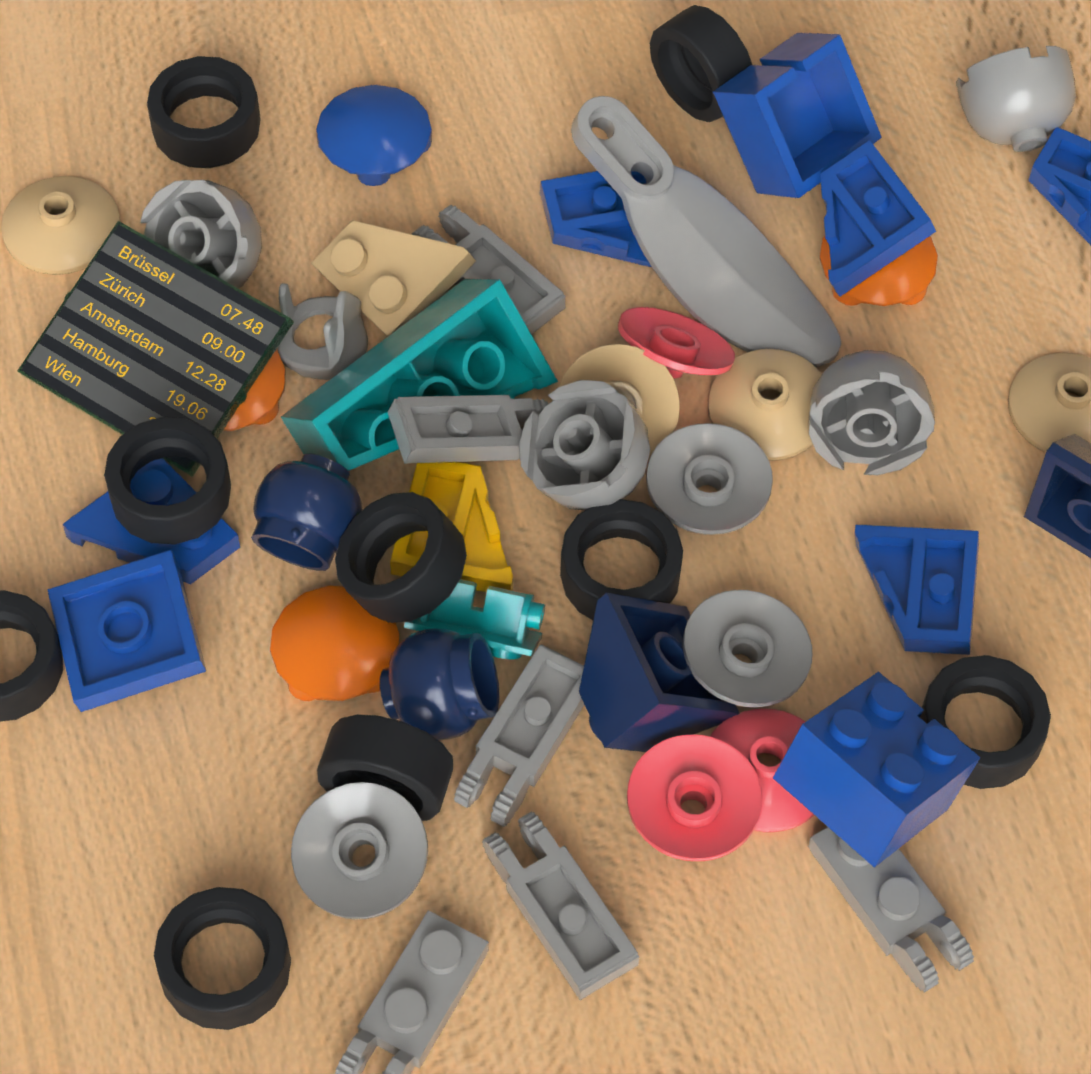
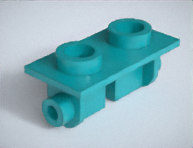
(501, 622)

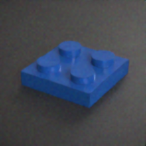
(126, 631)

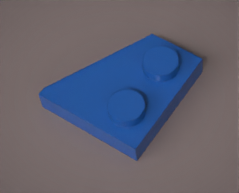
(924, 583)

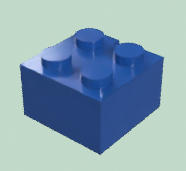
(797, 113)
(875, 768)

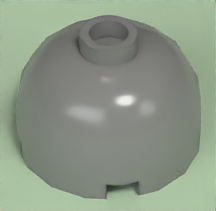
(1019, 96)
(207, 227)
(871, 412)
(585, 446)

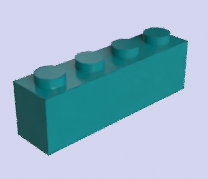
(454, 347)

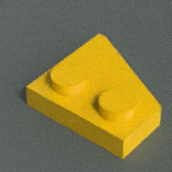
(463, 497)

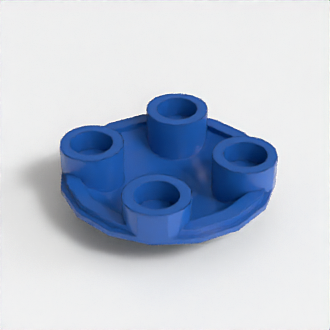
(374, 132)

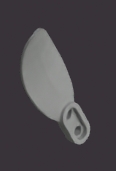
(704, 243)

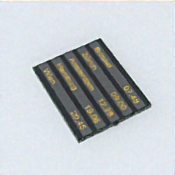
(154, 340)

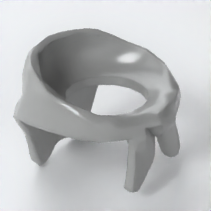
(343, 334)

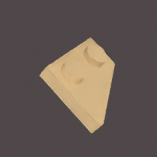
(391, 271)

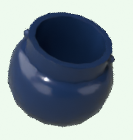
(305, 511)
(441, 682)

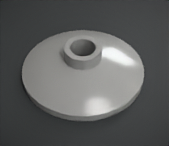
(715, 458)
(750, 626)
(340, 824)

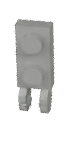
(529, 290)
(460, 427)
(525, 731)
(893, 907)
(563, 909)
(417, 997)

